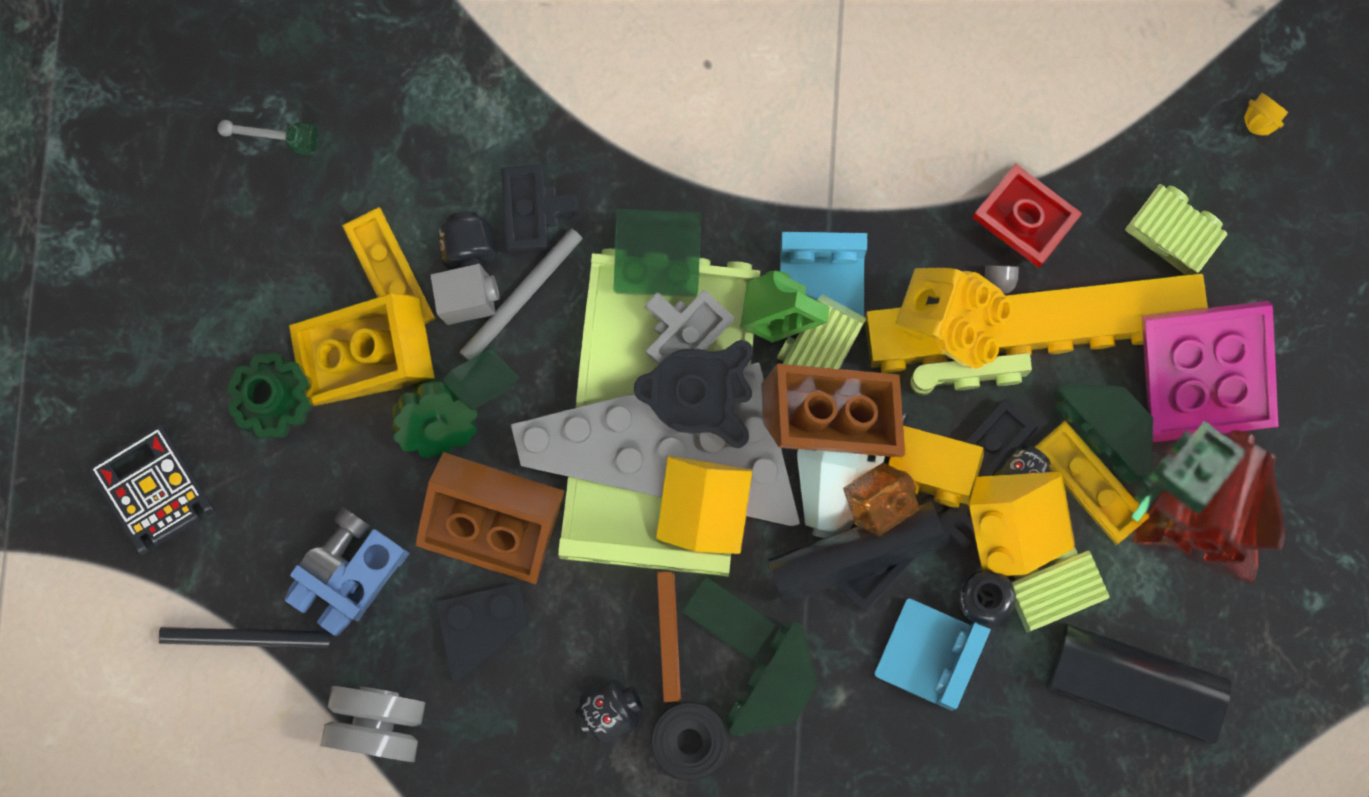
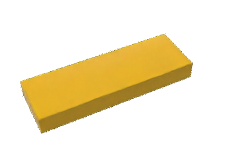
(384, 259)
(1091, 483)

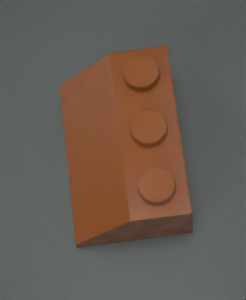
(834, 410)
(488, 517)

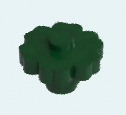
(270, 395)
(432, 420)

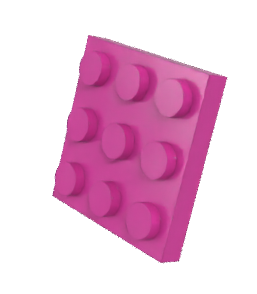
(1211, 369)

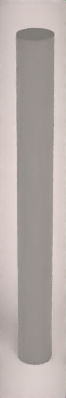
(521, 294)

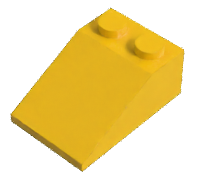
(364, 349)

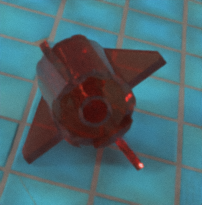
(1236, 521)

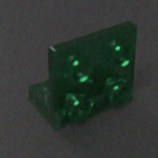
(657, 253)
(1195, 473)

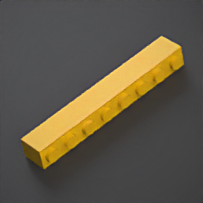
(1049, 320)

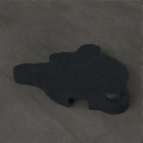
(698, 391)

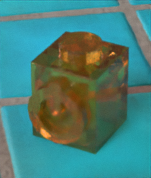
(881, 498)

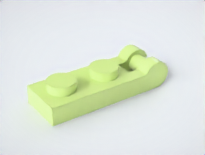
(1004, 369)

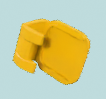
(964, 318)

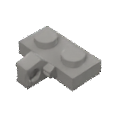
(686, 326)

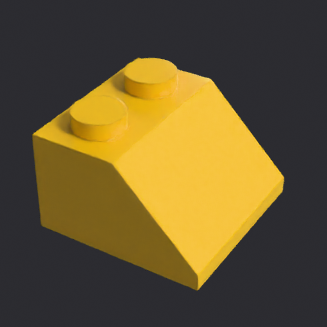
(1020, 521)

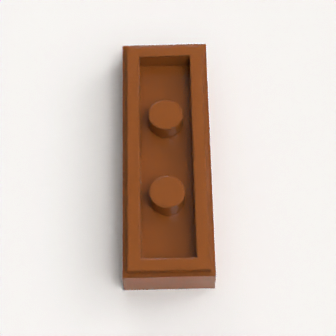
(669, 637)

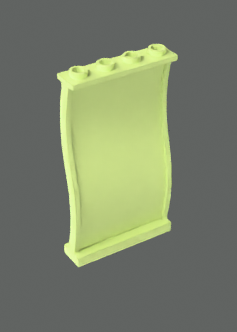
(610, 521)

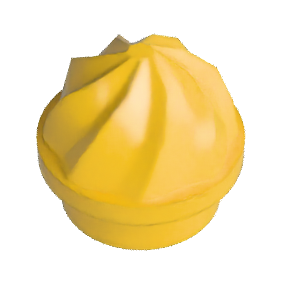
(1264, 115)

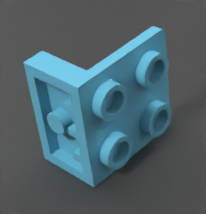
(827, 265)
(931, 654)

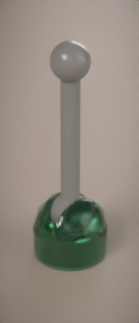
(300, 137)

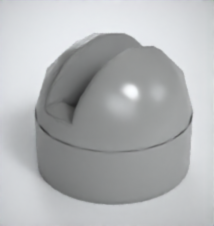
(1003, 277)

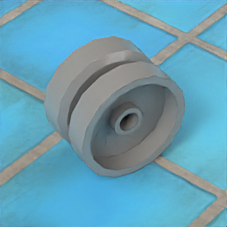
(373, 723)

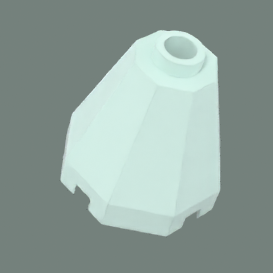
(822, 484)

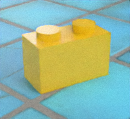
(940, 466)

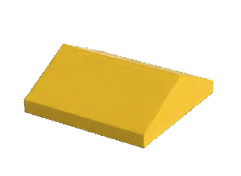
(704, 505)

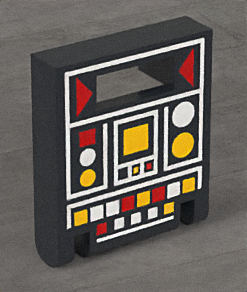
(155, 495)

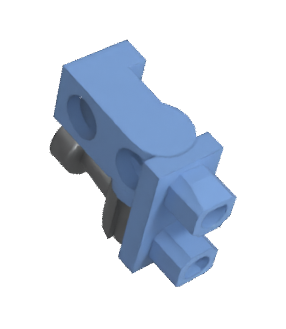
(344, 584)

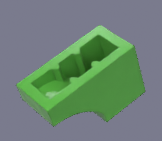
(779, 308)

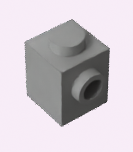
(464, 294)

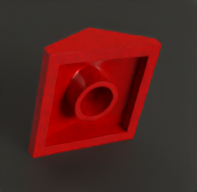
(1027, 215)

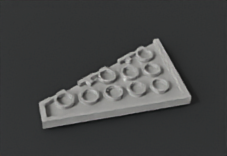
(629, 446)

